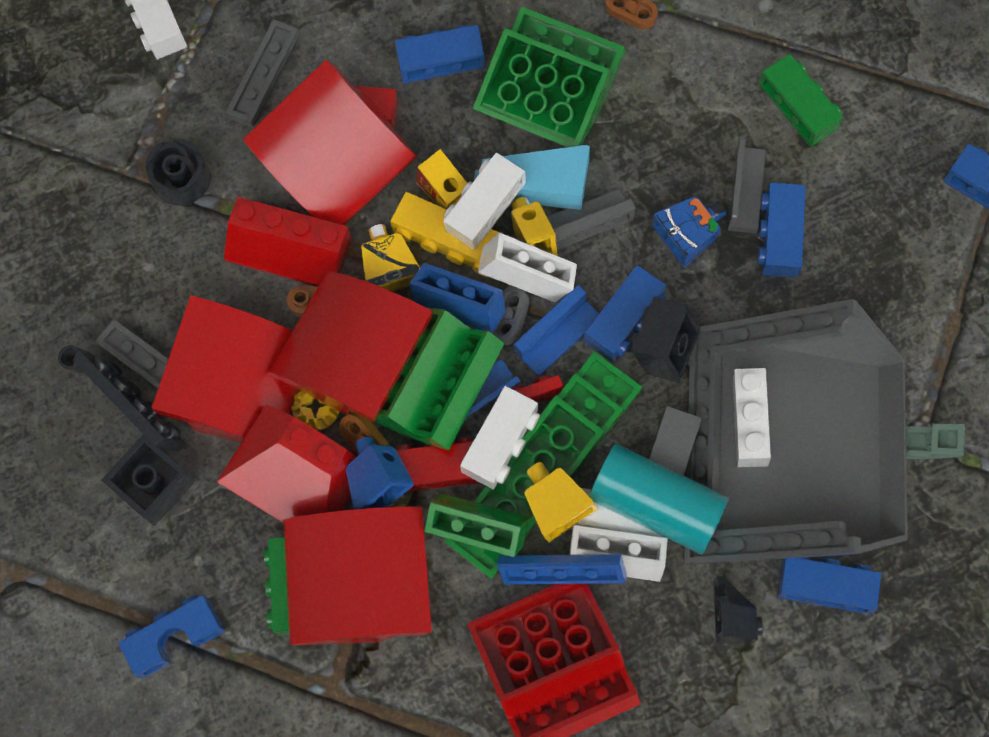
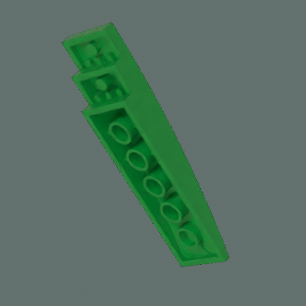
(562, 438)

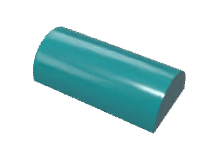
(658, 498)

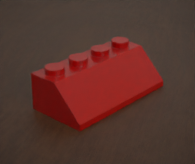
(284, 242)

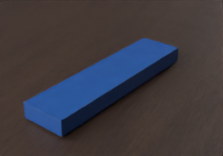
(562, 569)

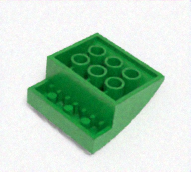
(549, 78)
(440, 381)

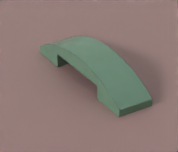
(935, 441)

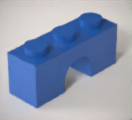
(146, 646)

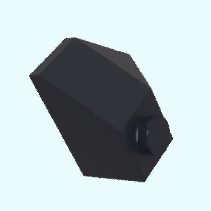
(734, 615)

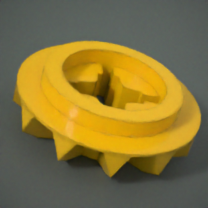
(325, 417)

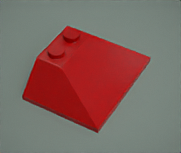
(288, 468)

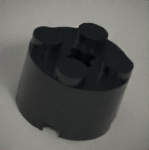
(177, 172)

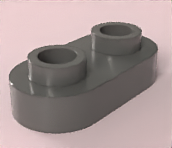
(514, 316)

